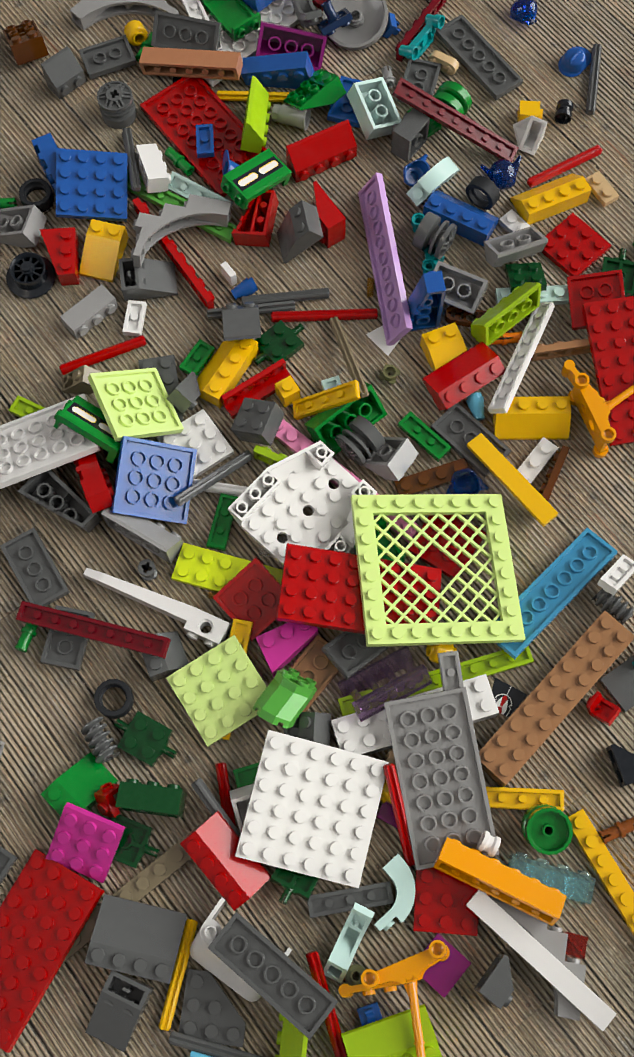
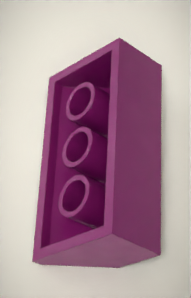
(284, 39)

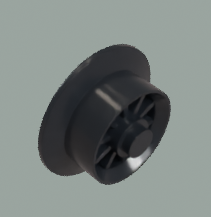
(30, 275)

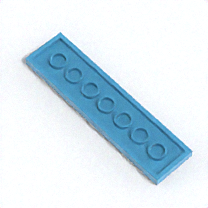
(559, 586)

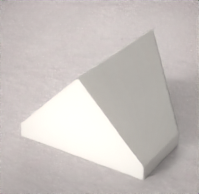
(530, 133)

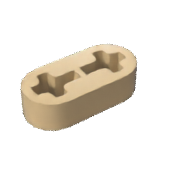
(449, 64)

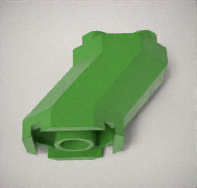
(285, 698)

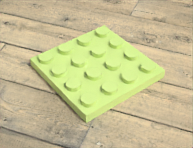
(135, 403)
(219, 690)

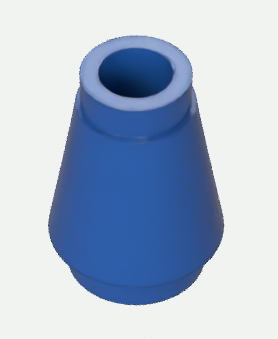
(245, 288)

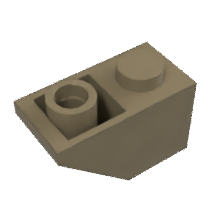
(77, 380)

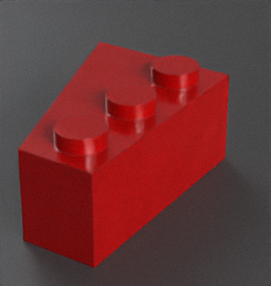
(258, 222)
(64, 253)
(95, 483)

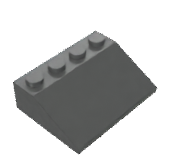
(136, 938)

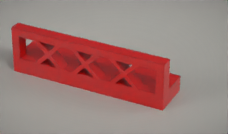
(257, 387)

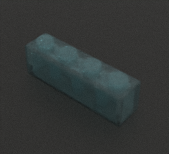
(575, 886)

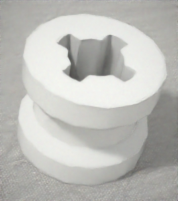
(488, 843)

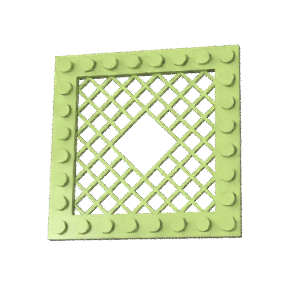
(379, 633)

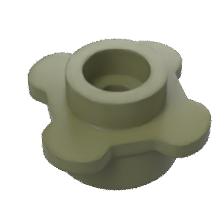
(389, 369)

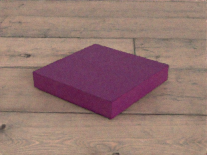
(445, 974)

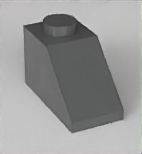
(185, 394)

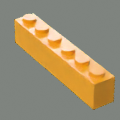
(500, 881)

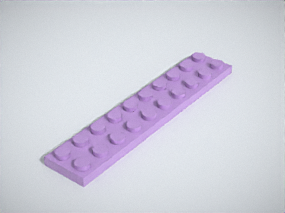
(384, 260)

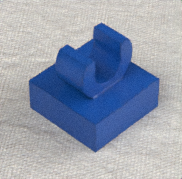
(391, 26)
(369, 1013)

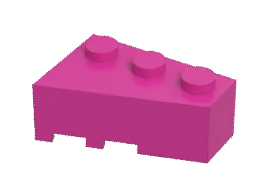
(284, 643)

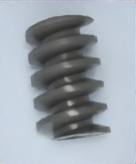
(614, 605)
(99, 741)

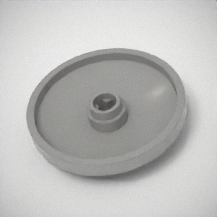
(367, 26)

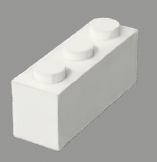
(152, 168)

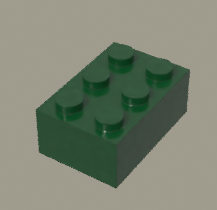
(151, 798)

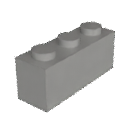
(89, 311)

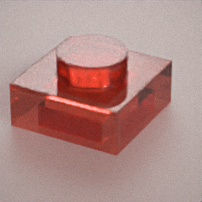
(576, 945)

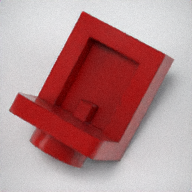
(602, 709)
(106, 800)

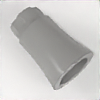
(291, 116)

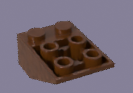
(25, 42)

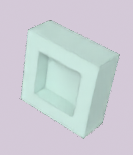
(330, 382)

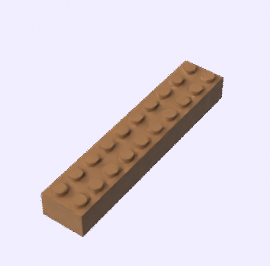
(554, 698)

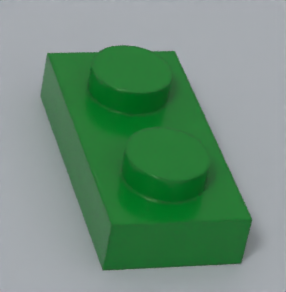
(197, 358)

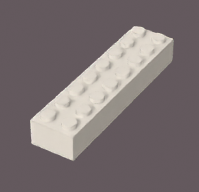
(373, 733)

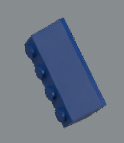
(470, 221)

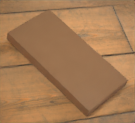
(317, 666)

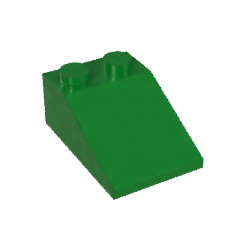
(78, 785)

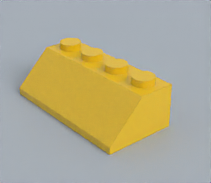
(552, 198)
(226, 369)
(534, 418)

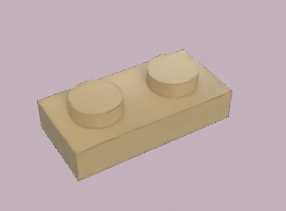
(602, 189)

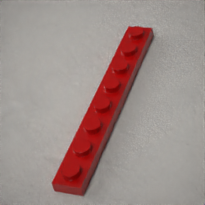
(179, 260)

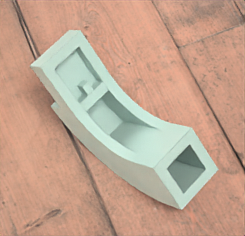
(433, 179)
(404, 885)
(348, 942)

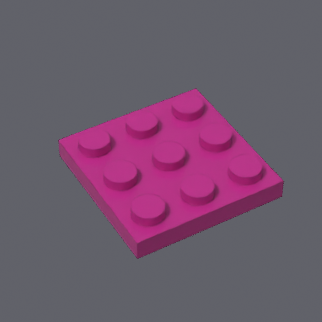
(85, 842)

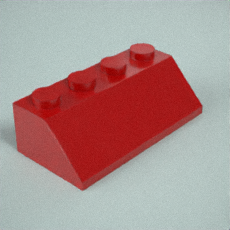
(321, 151)
(463, 375)
(214, 850)

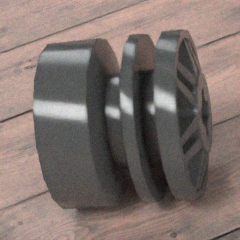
(116, 104)
(438, 237)
(360, 440)

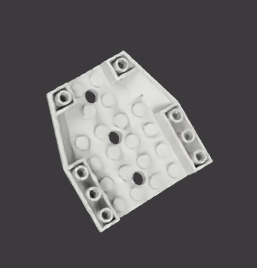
(281, 492)

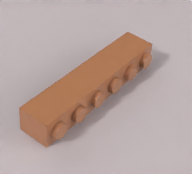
(191, 63)

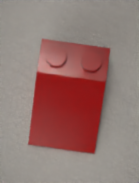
(331, 219)

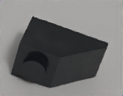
(622, 764)

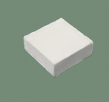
(228, 273)

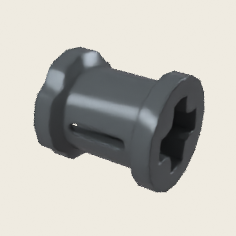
(145, 565)

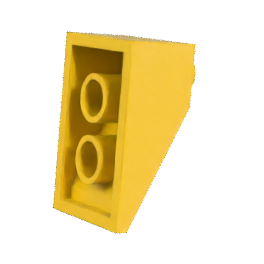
(102, 250)
(442, 345)

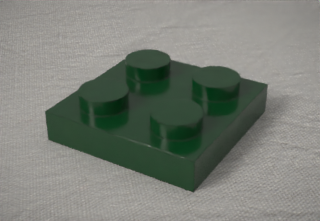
(518, 274)

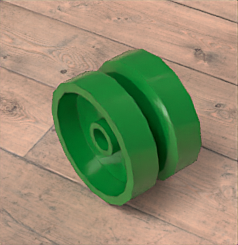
(454, 96)
(558, 834)

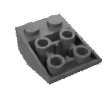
(150, 281)
(119, 1009)

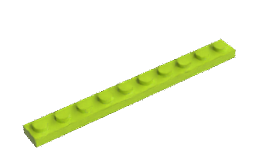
(487, 664)

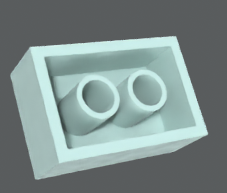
(373, 107)

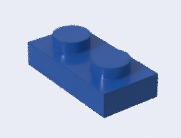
(205, 140)

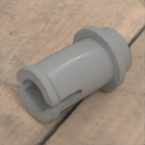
(388, 76)

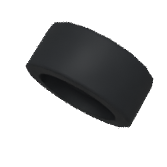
(36, 184)
(488, 187)
(103, 687)

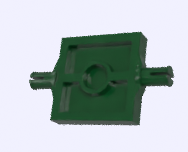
(627, 267)
(279, 343)
(145, 738)
(134, 842)
(294, 884)

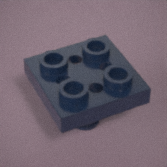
(334, 19)

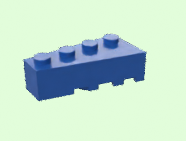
(278, 70)

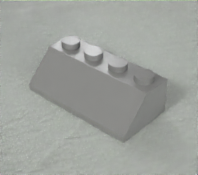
(146, 534)

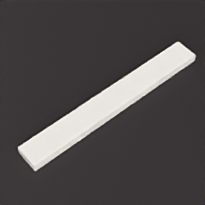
(520, 359)
(541, 960)

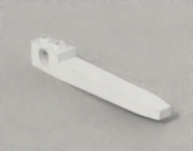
(192, 617)

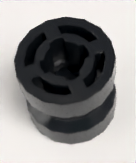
(563, 114)

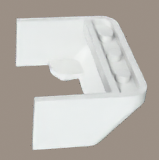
(206, 958)

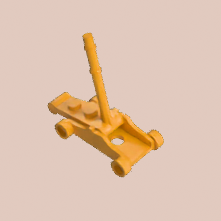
(593, 407)
(402, 973)

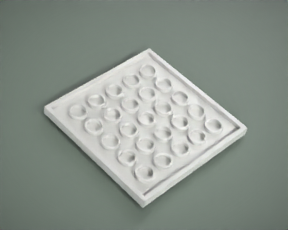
(312, 809)

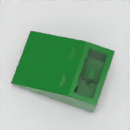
(317, 91)

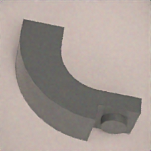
(306, 12)

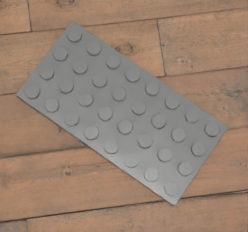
(439, 772)

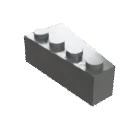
(54, 495)

